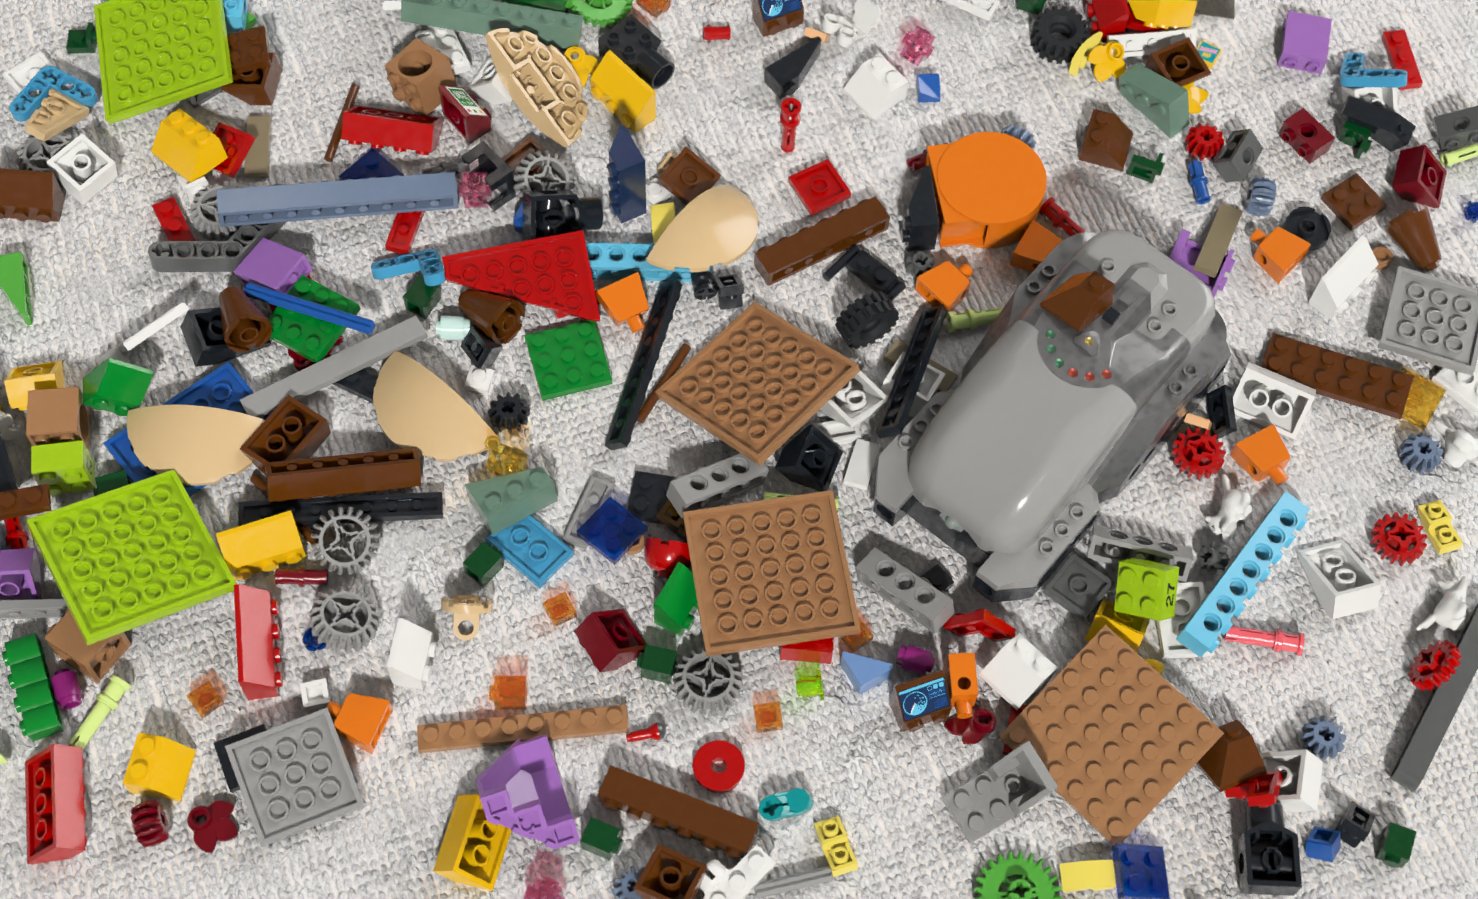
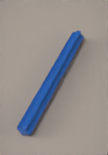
(309, 308)

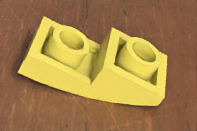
(1080, 57)
(660, 218)
(1438, 527)
(835, 846)
(1087, 875)

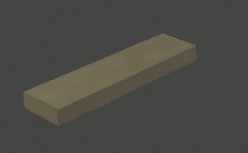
(1217, 240)

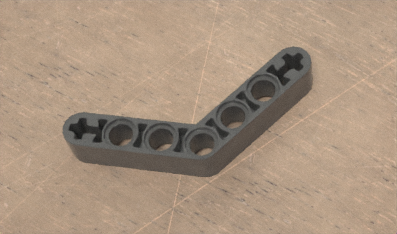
(169, 255)

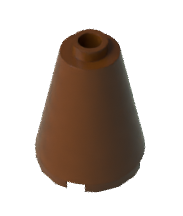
(1416, 237)
(492, 314)
(242, 321)

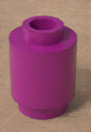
(915, 659)
(66, 689)

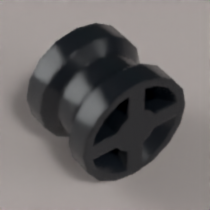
(704, 285)

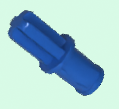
(1199, 182)

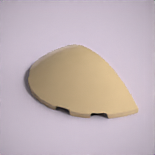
(539, 83)
(708, 231)
(425, 412)
(192, 440)

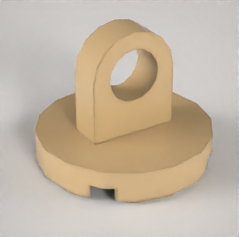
(466, 608)

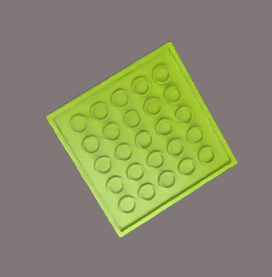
(159, 53)
(131, 556)

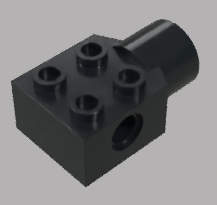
(638, 50)
(559, 212)
(1268, 854)

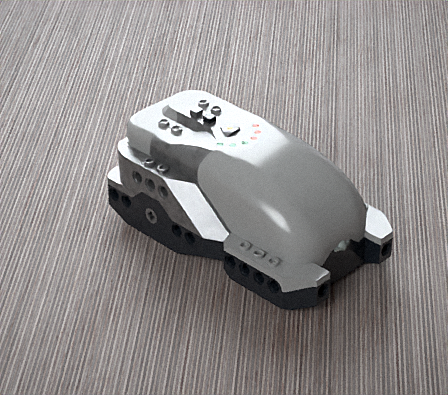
(1055, 414)

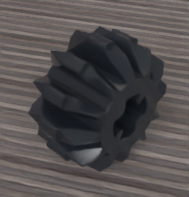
(518, 412)

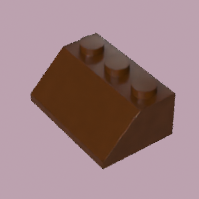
(30, 195)
(287, 434)

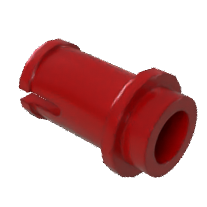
(716, 33)

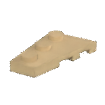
(55, 115)

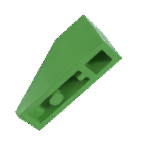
(15, 283)

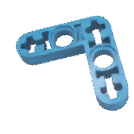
(1354, 75)
(44, 85)
(427, 261)

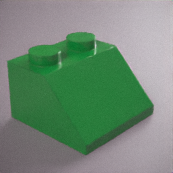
(116, 386)
(677, 602)

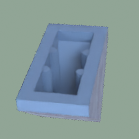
(864, 671)

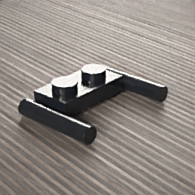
(869, 271)

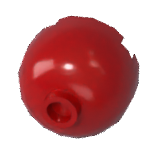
(665, 555)

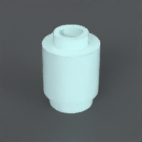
(453, 327)

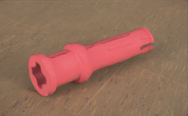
(1276, 640)

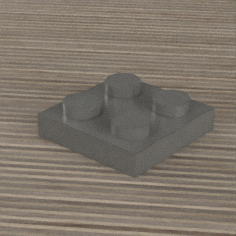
(1078, 587)

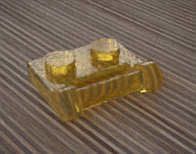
(512, 459)

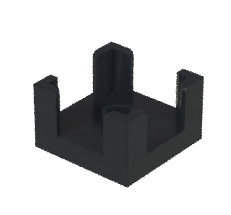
(498, 176)

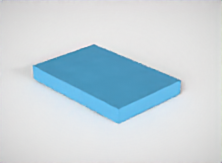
(531, 549)

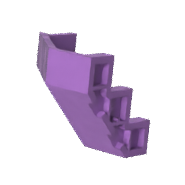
(527, 794)

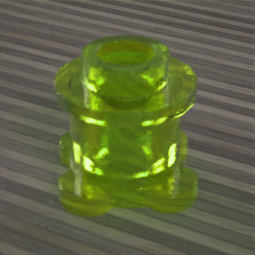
(810, 686)

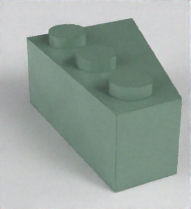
(1156, 98)
(511, 497)

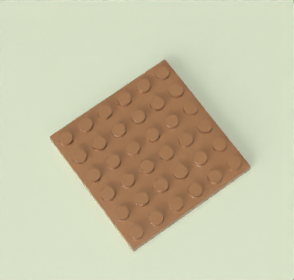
(757, 382)
(770, 573)
(1113, 735)

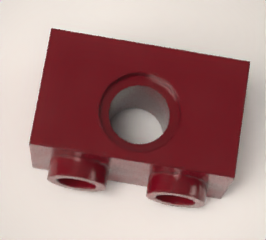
(1306, 135)

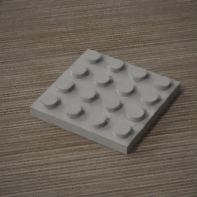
(1432, 321)
(294, 777)

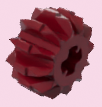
(150, 823)

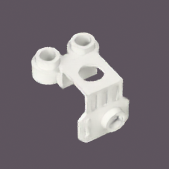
(865, 16)

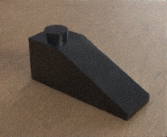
(789, 72)
(1387, 127)

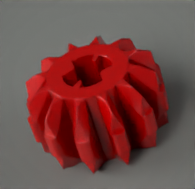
(1204, 141)

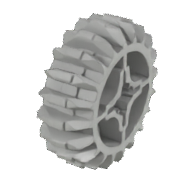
(35, 152)
(547, 163)
(206, 207)
(355, 560)
(343, 611)
(697, 680)

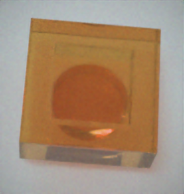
(559, 609)
(856, 641)
(205, 699)
(768, 717)

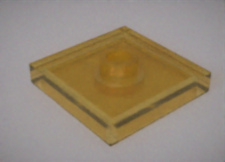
(1421, 401)

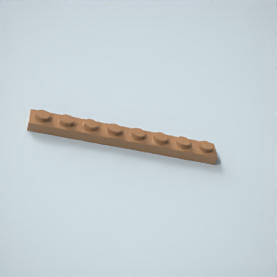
(508, 729)

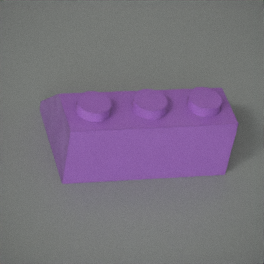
(20, 575)

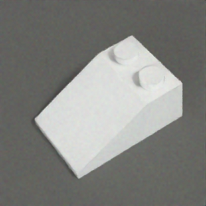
(855, 401)
(1340, 579)

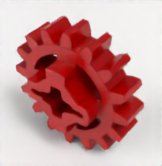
(1209, 453)
(1398, 539)
(1434, 665)

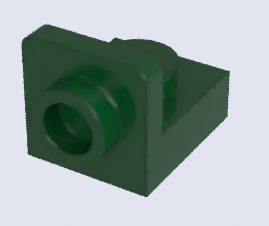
(82, 40)
(1356, 136)
(1146, 169)

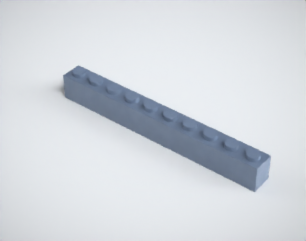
(337, 199)

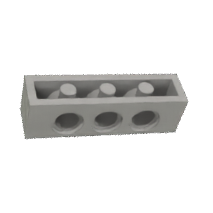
(715, 483)
(1117, 545)
(930, 615)

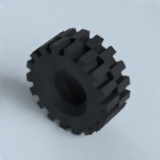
(1058, 22)
(867, 320)

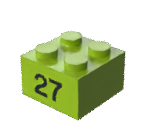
(63, 467)
(1146, 589)

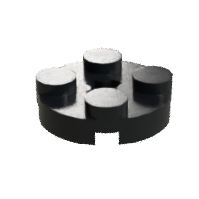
(1318, 223)

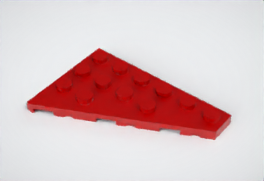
(539, 272)

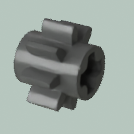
(919, 264)
(1213, 557)

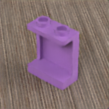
(1305, 42)
(1186, 254)
(273, 266)

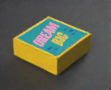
(1209, 53)

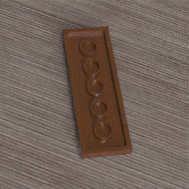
(1339, 375)

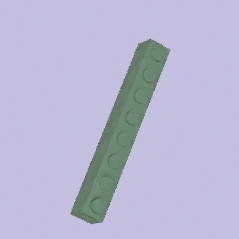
(483, 16)

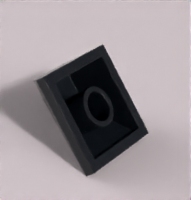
(810, 459)

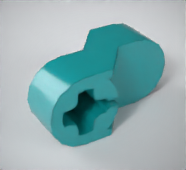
(798, 802)

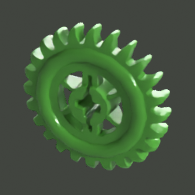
(613, 14)
(1016, 868)

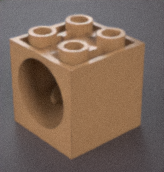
(417, 75)
(57, 416)
(90, 660)

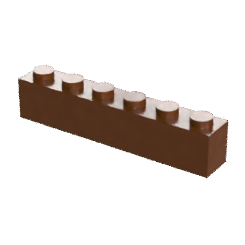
(821, 240)
(343, 474)
(677, 812)

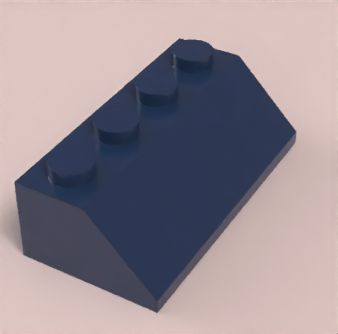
(626, 178)

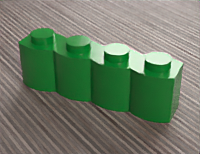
(33, 687)

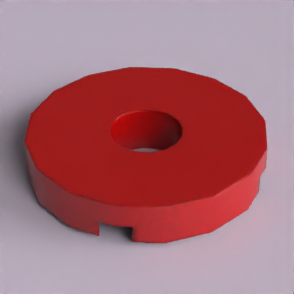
(713, 752)

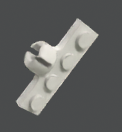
(448, 44)
(738, 881)

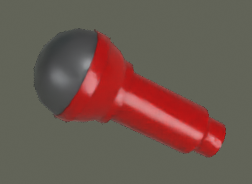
(656, 731)

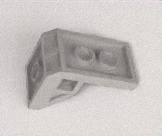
(1000, 793)

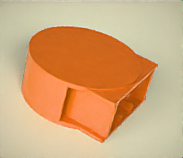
(985, 189)

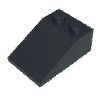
(922, 218)
(205, 338)

